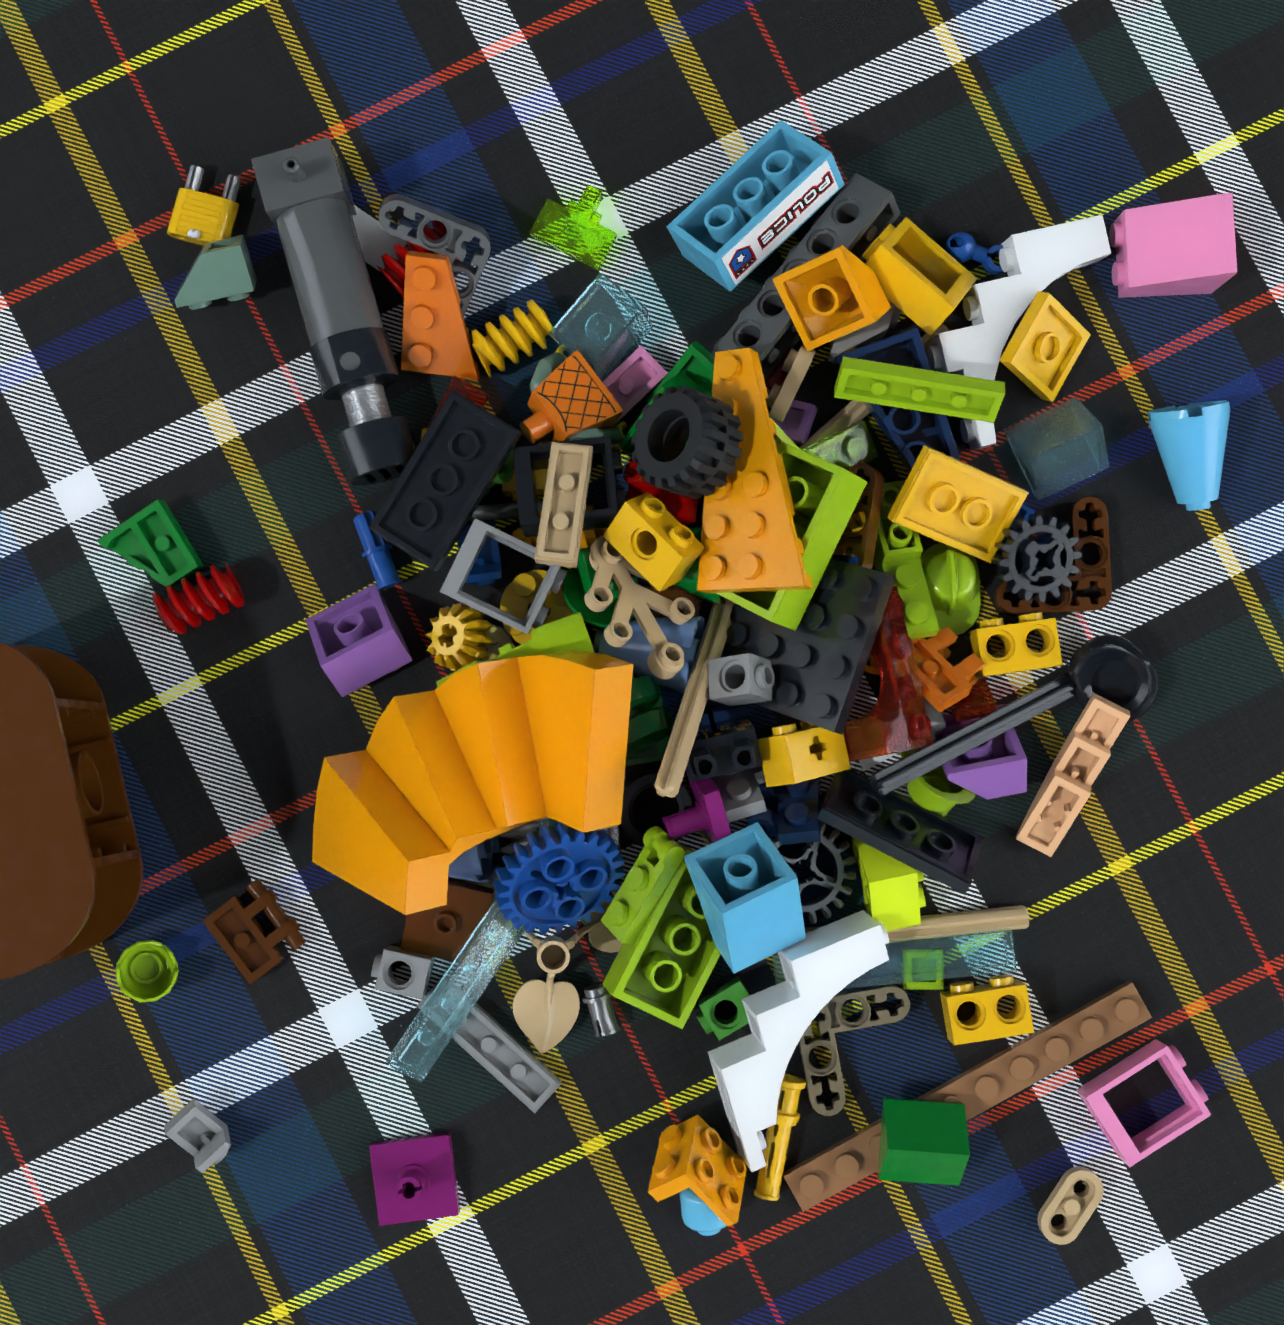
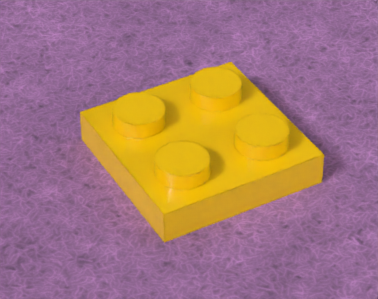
(1045, 346)

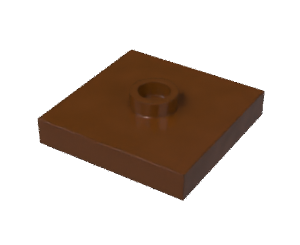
(446, 929)

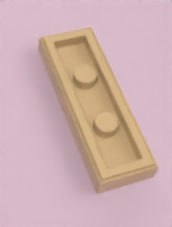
(564, 504)

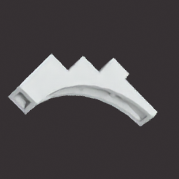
(994, 306)

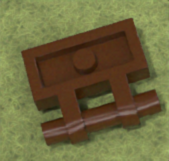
(243, 936)

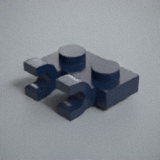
(796, 814)

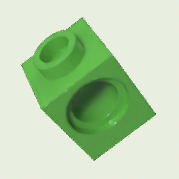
(732, 991)

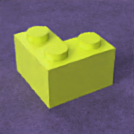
(889, 887)

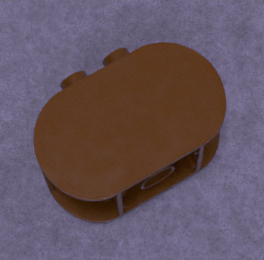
(64, 813)

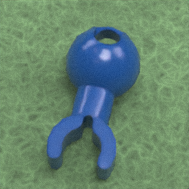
(966, 249)

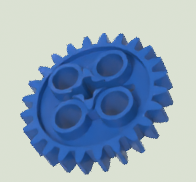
(558, 878)

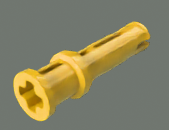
(778, 1138)

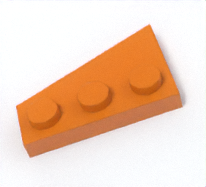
(433, 320)

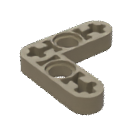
(833, 1023)

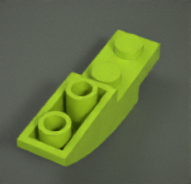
(899, 555)

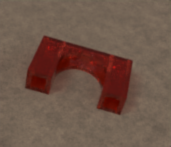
(899, 715)

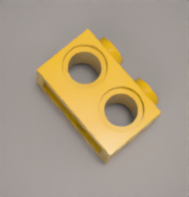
(1016, 654)
(986, 1021)

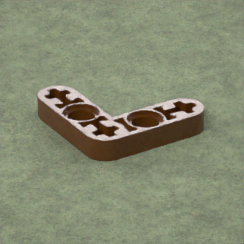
(864, 541)
(1097, 574)

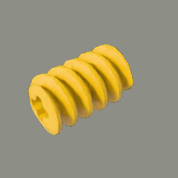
(512, 337)

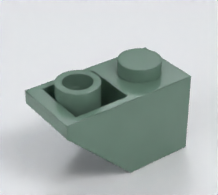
(218, 272)

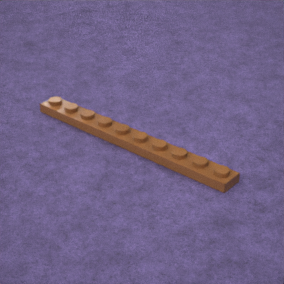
(979, 1087)

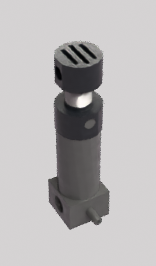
(350, 350)

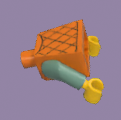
(571, 402)

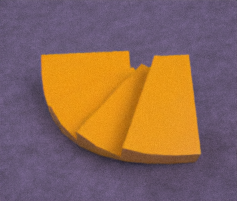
(472, 763)

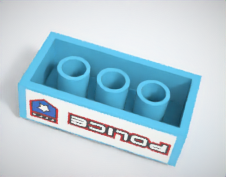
(756, 205)

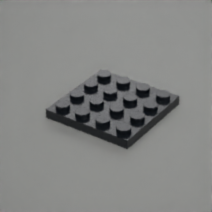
(827, 654)

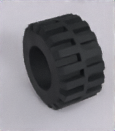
(710, 446)

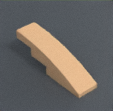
(1072, 775)

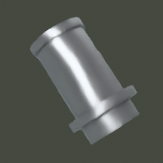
(601, 1010)

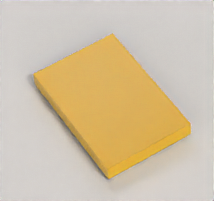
(957, 504)

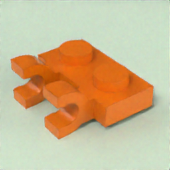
(941, 681)

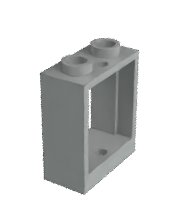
(465, 560)

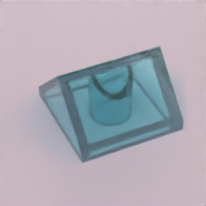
(603, 326)
(1059, 447)

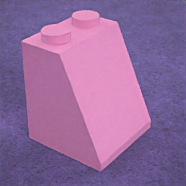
(1175, 247)

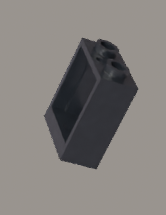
(536, 457)

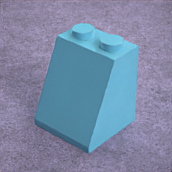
(747, 896)

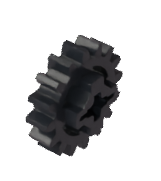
(1052, 550)

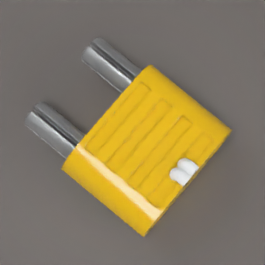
(203, 216)

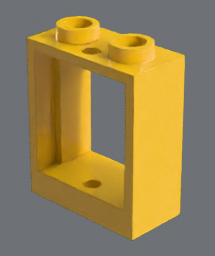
(918, 274)

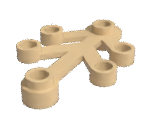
(635, 600)

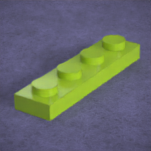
(919, 389)

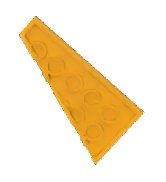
(750, 519)

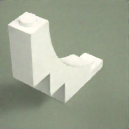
(754, 1066)

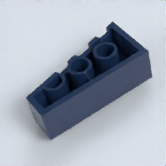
(906, 428)

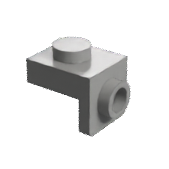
(199, 1134)

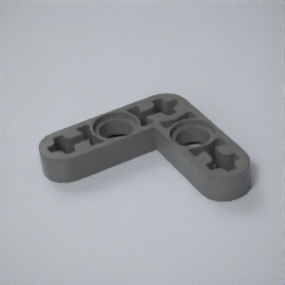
(451, 244)

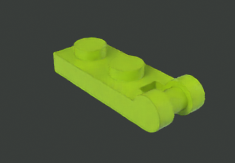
(643, 885)

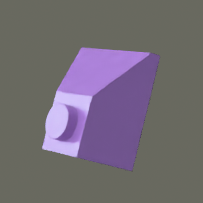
(991, 768)

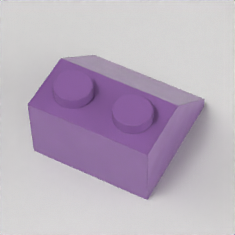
(357, 641)

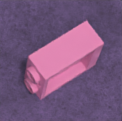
(1163, 1131)

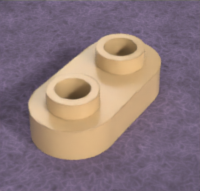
(796, 367)
(1073, 1206)

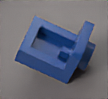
(488, 563)

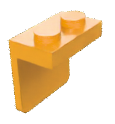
(700, 1160)

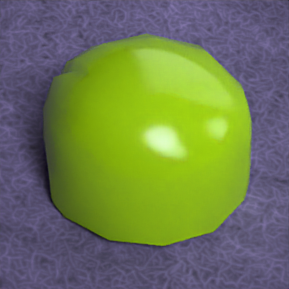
(146, 971)

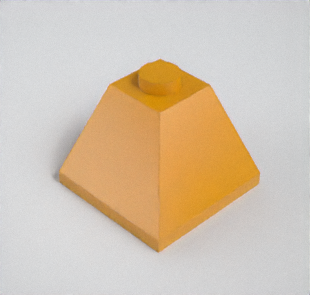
(831, 296)

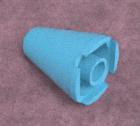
(1192, 449)

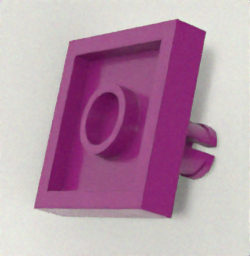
(706, 815)
(414, 1178)

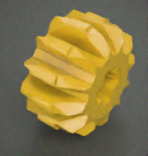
(459, 636)

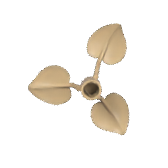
(550, 1008)

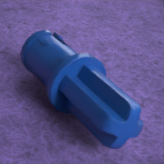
(376, 552)

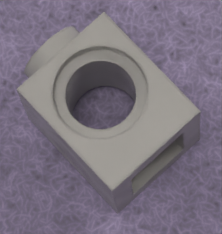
(727, 677)
(420, 966)

